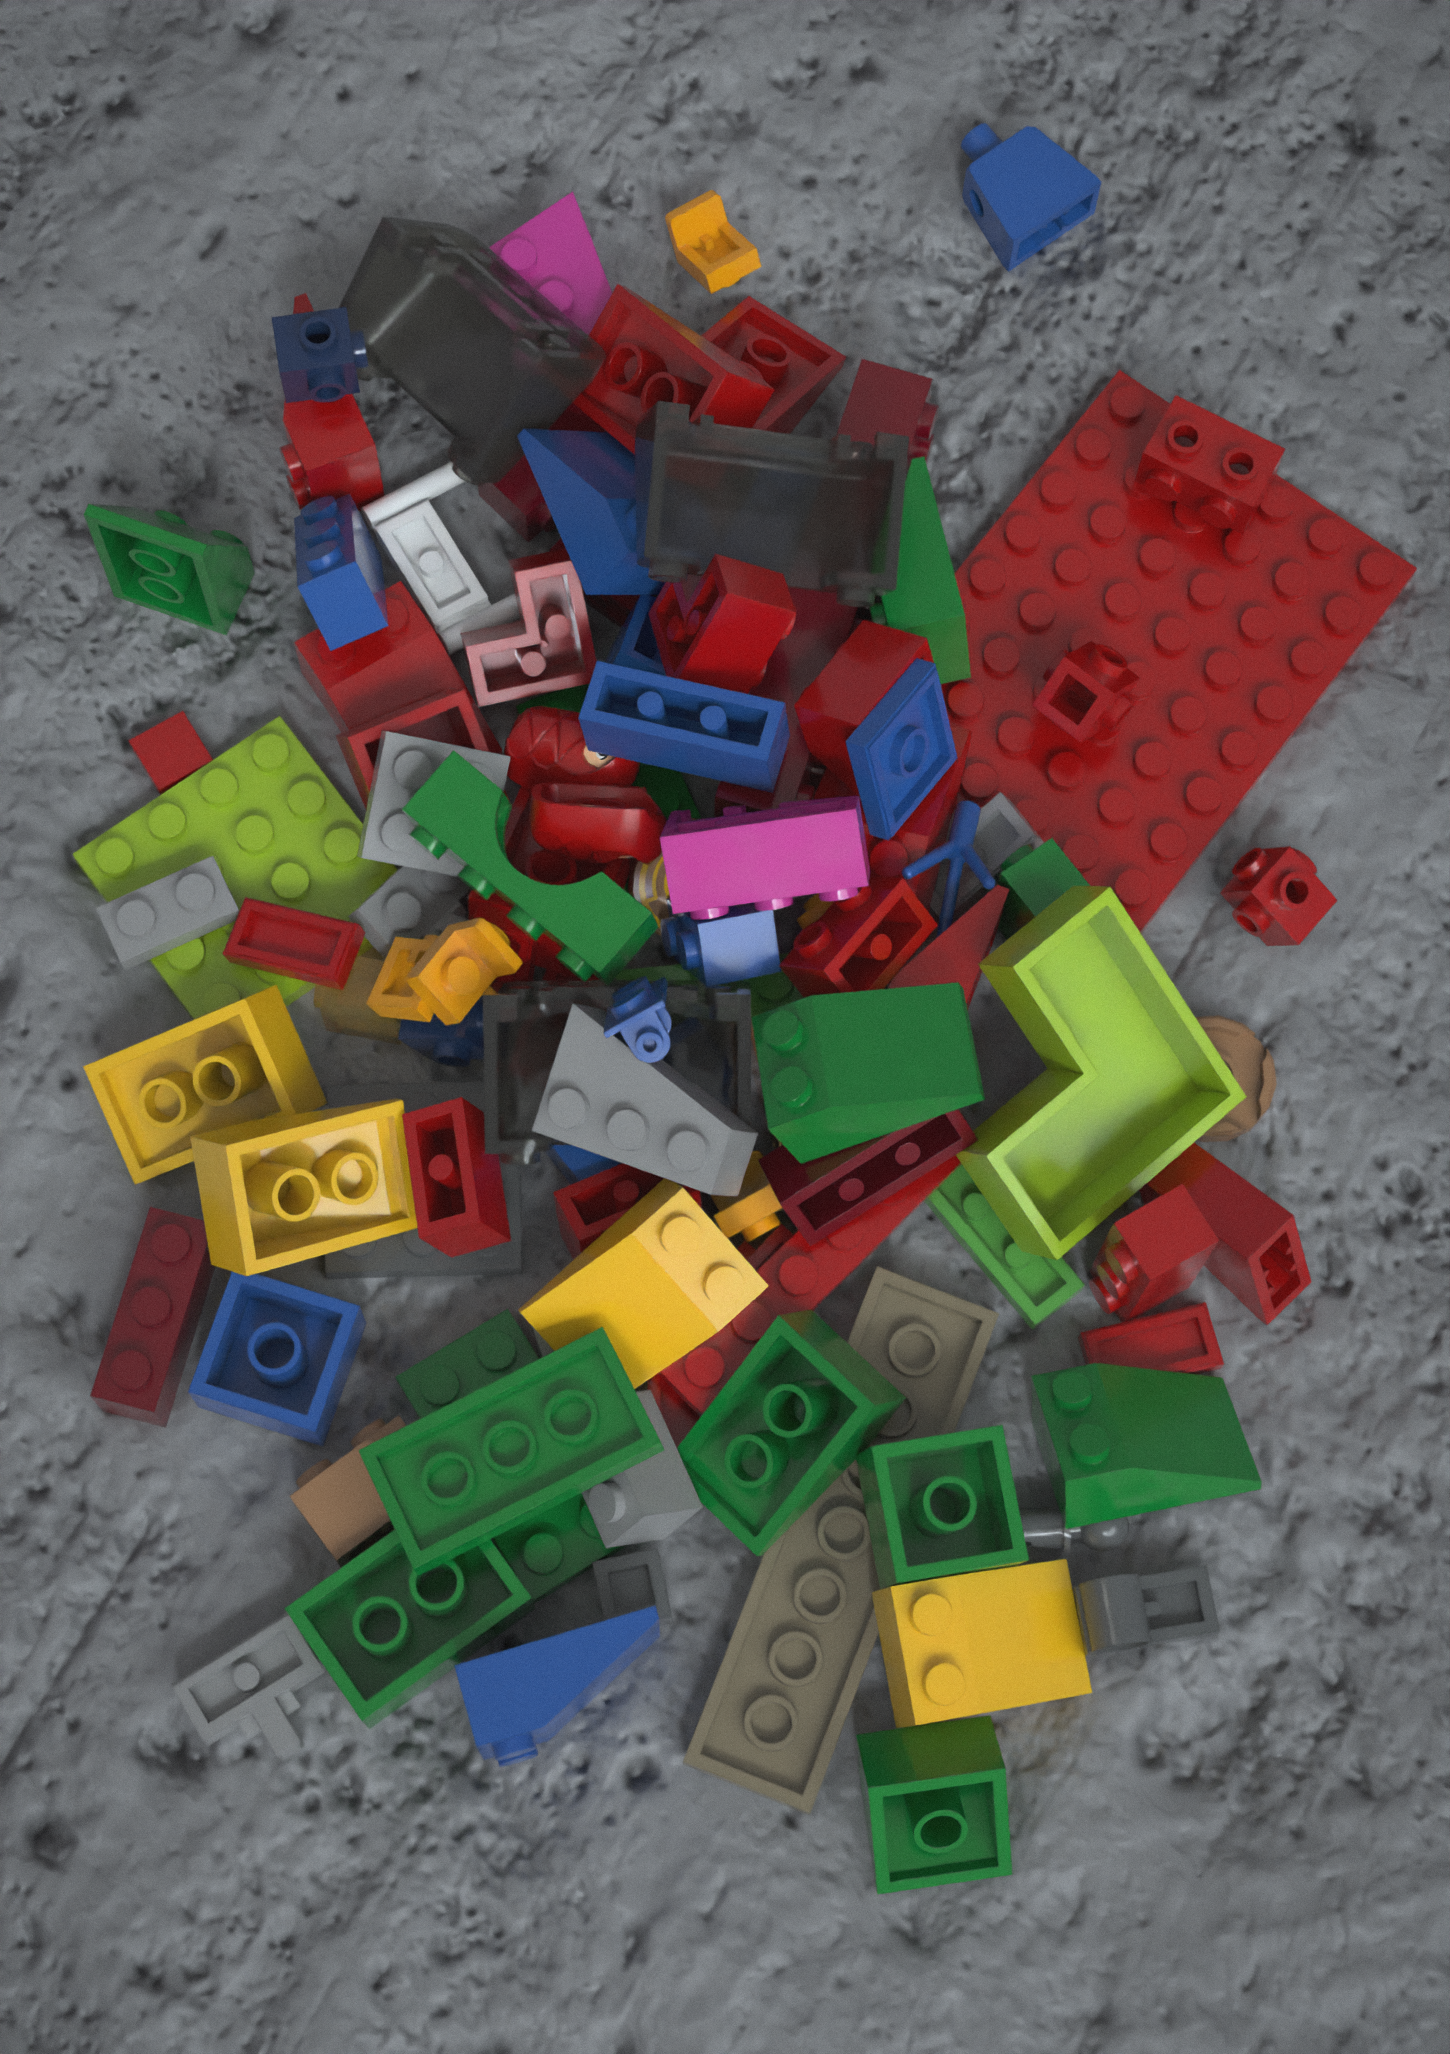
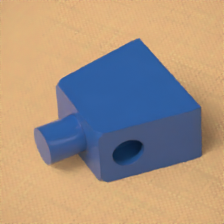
(1024, 191)

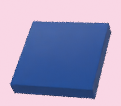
(902, 749)

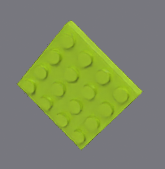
(276, 839)

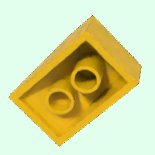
(203, 1078)
(303, 1185)
(652, 1282)
(981, 1642)

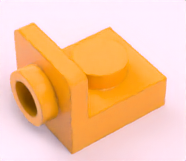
(462, 967)
(391, 993)

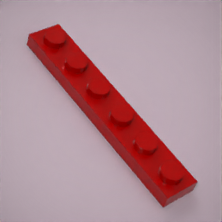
(797, 1281)

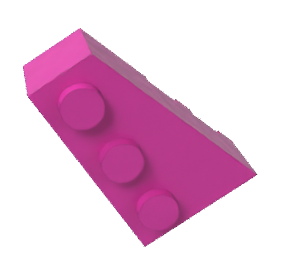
(765, 856)

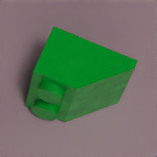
(935, 1804)

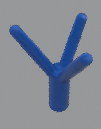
(958, 850)

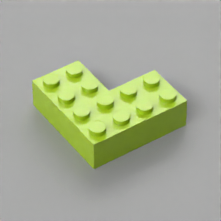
(1122, 1081)

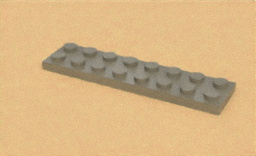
(811, 1601)

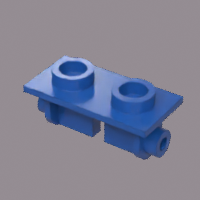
(641, 1018)

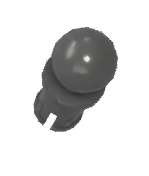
(1046, 1529)

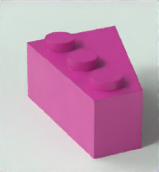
(559, 261)

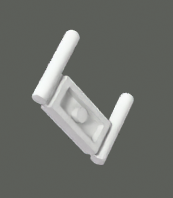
(431, 560)

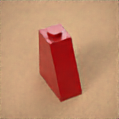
(1258, 1239)

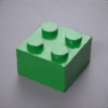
(941, 1506)

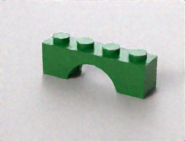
(589, 919)

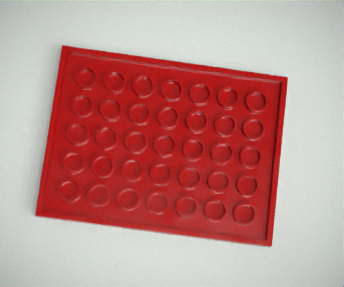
(1215, 622)

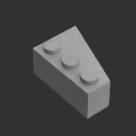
(640, 1111)

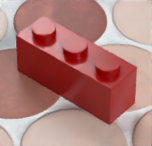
(1151, 1255)

